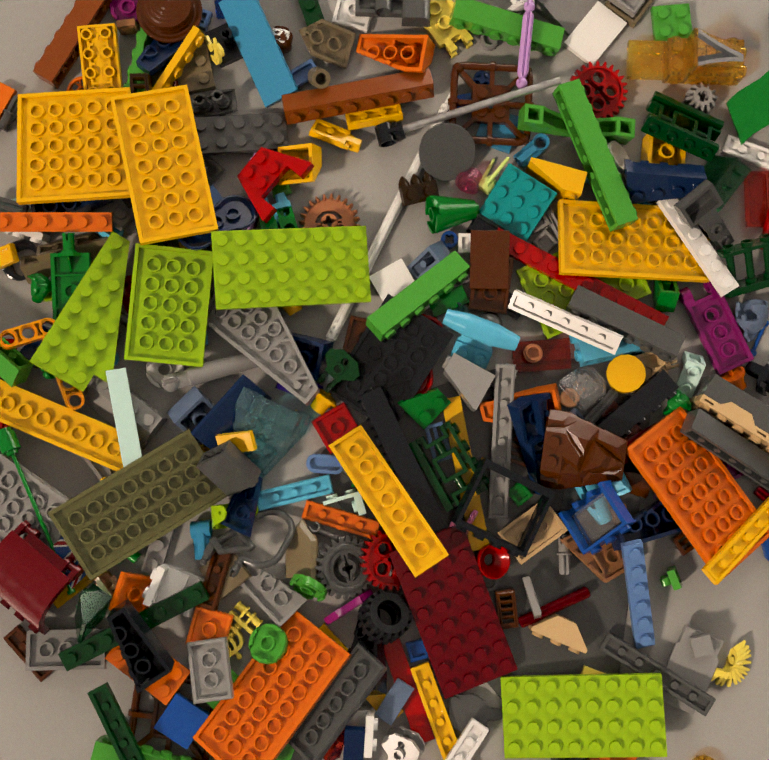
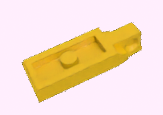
(335, 135)

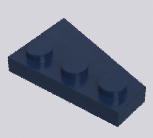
(156, 56)
(242, 510)

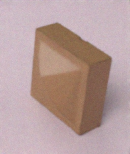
(127, 26)

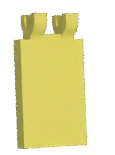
(443, 33)

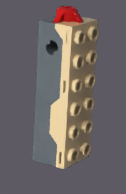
(734, 408)

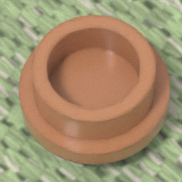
(532, 353)

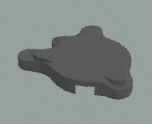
(467, 706)

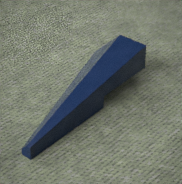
(529, 422)

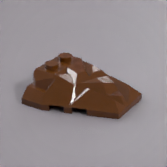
(579, 453)

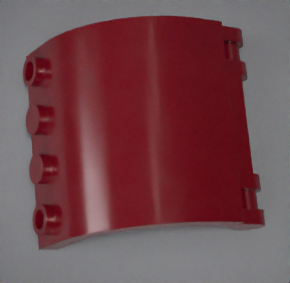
(32, 576)

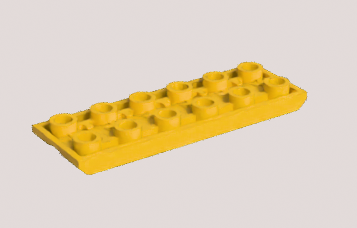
(99, 56)

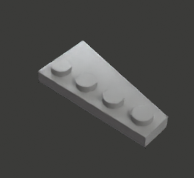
(272, 595)

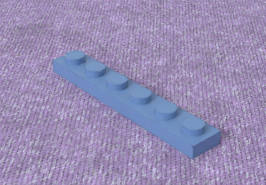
(638, 593)

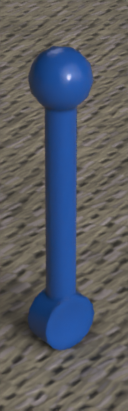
(753, 350)

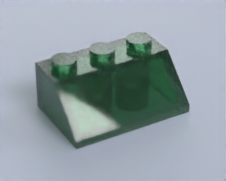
(726, 175)

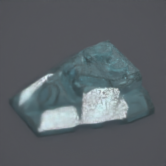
(273, 425)

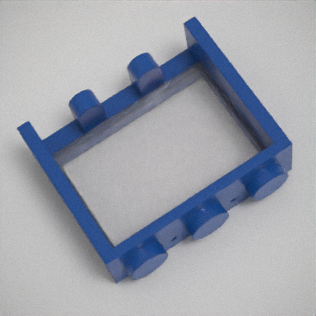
(597, 518)

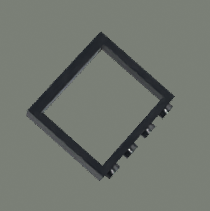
(533, 524)

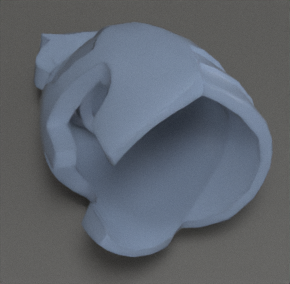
(751, 317)

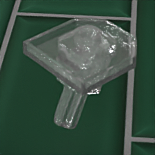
(584, 386)

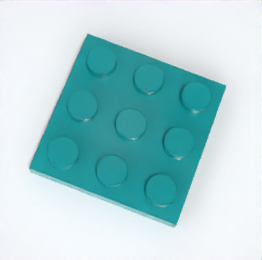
(518, 202)

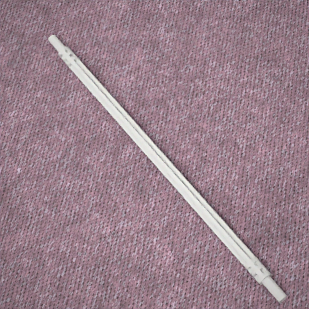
(380, 237)

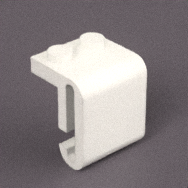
(167, 581)
(365, 718)

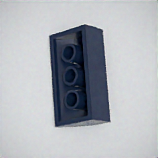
(222, 415)

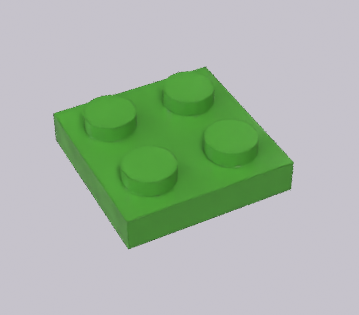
(671, 21)

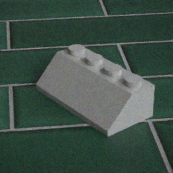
(147, 418)

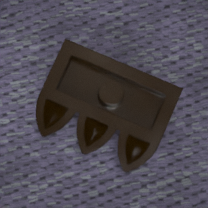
(417, 191)

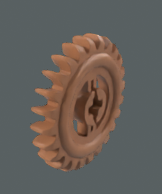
(329, 205)

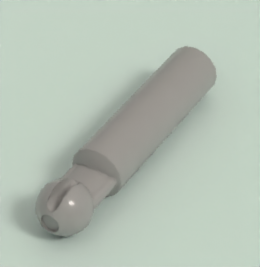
(210, 371)

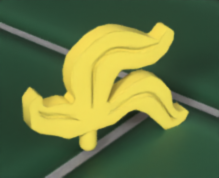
(217, 48)

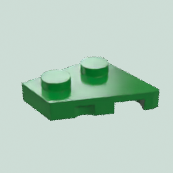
(425, 406)

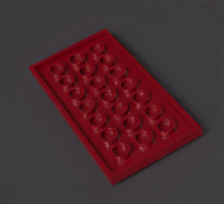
(456, 617)

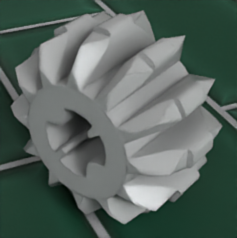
(697, 92)

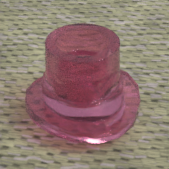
(469, 181)

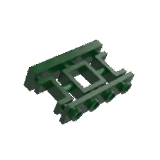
(700, 126)
(435, 473)

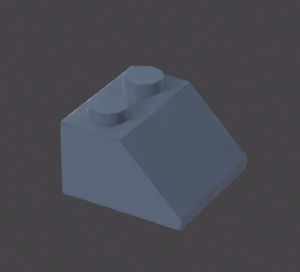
(190, 409)

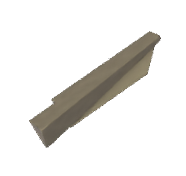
(41, 260)

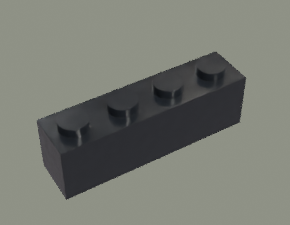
(139, 646)

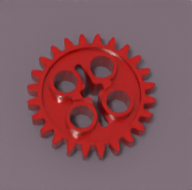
(609, 80)
(374, 558)

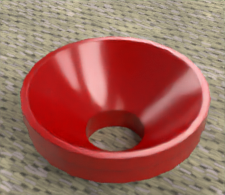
(500, 561)

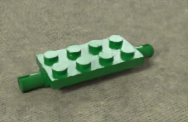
(66, 272)

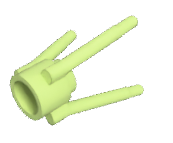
(487, 183)

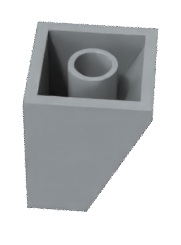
(467, 379)

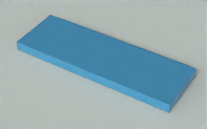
(259, 49)

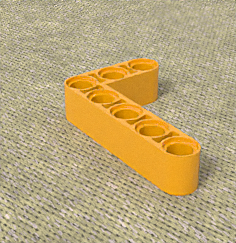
(39, 334)

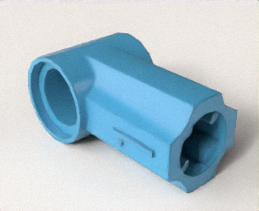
(531, 150)
(200, 533)

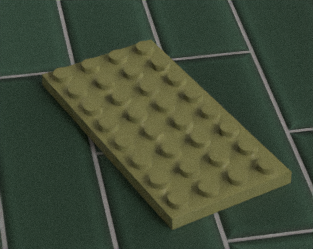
(136, 505)

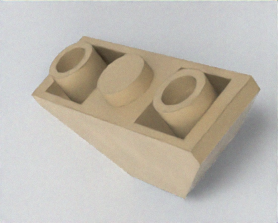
(560, 631)

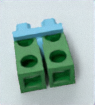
(283, 217)

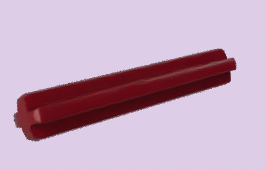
(555, 606)

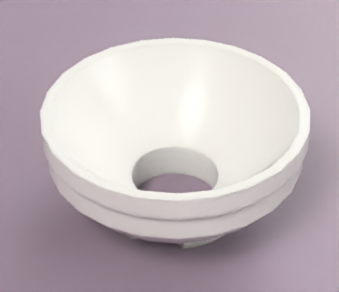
(619, 155)

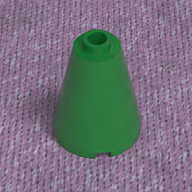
(449, 212)

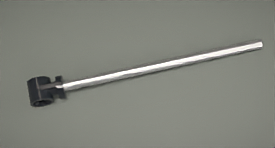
(387, 133)

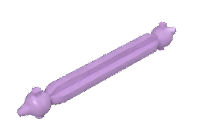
(525, 44)

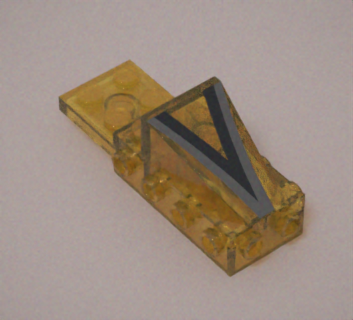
(688, 60)

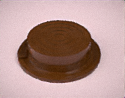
(168, 19)

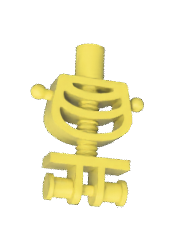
(235, 629)

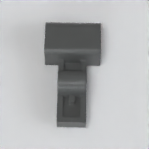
(413, 12)
(700, 208)

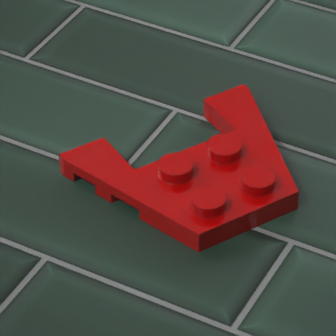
(264, 173)

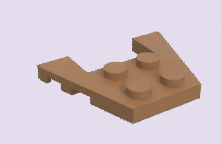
(604, 564)

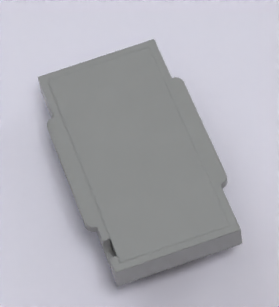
(695, 670)

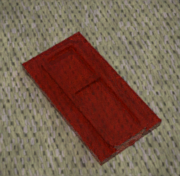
(756, 198)
(555, 356)

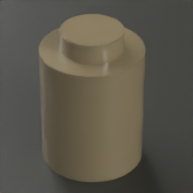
(319, 77)

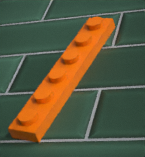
(56, 221)

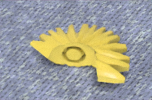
(734, 666)

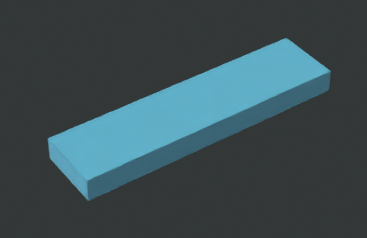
(295, 492)

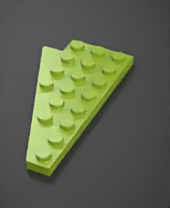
(87, 329)

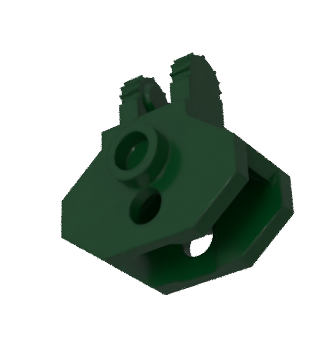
(337, 369)

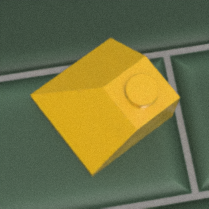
(308, 152)

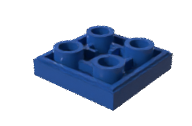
(181, 720)

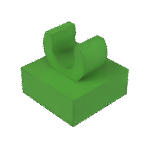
(671, 578)

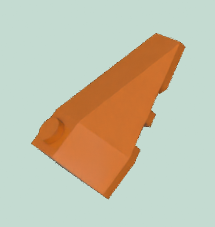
(399, 51)
(487, 406)

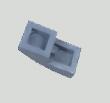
(394, 701)

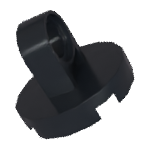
(762, 374)

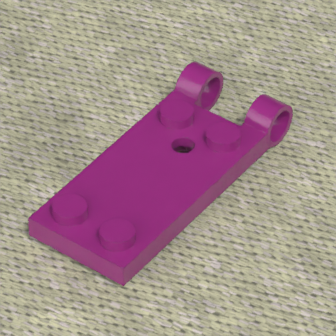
(718, 335)

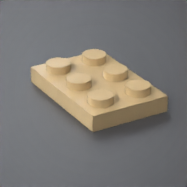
(549, 531)

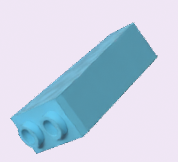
(588, 354)

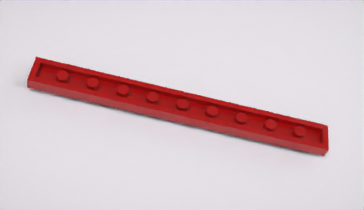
(549, 266)

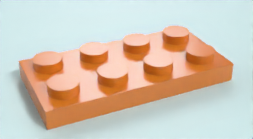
(164, 688)

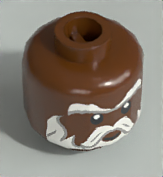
(283, 38)

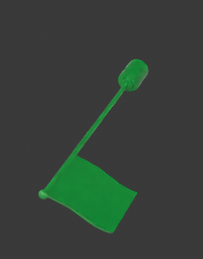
(750, 108)

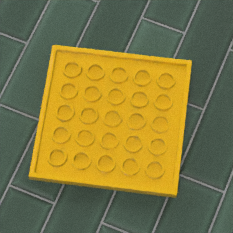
(69, 147)

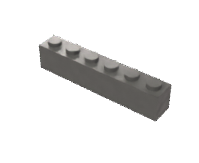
(634, 327)
(727, 445)

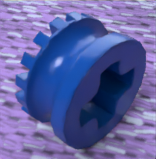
(449, 234)

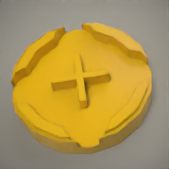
(625, 373)

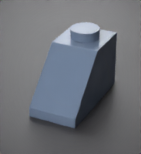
(428, 258)

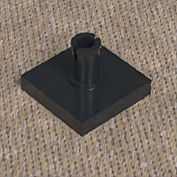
(225, 38)

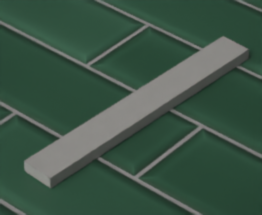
(501, 440)

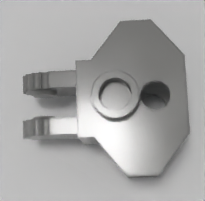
(403, 748)

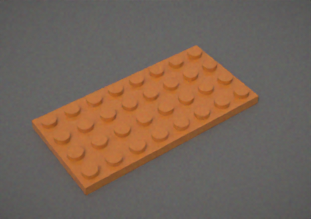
(692, 486)
(274, 697)

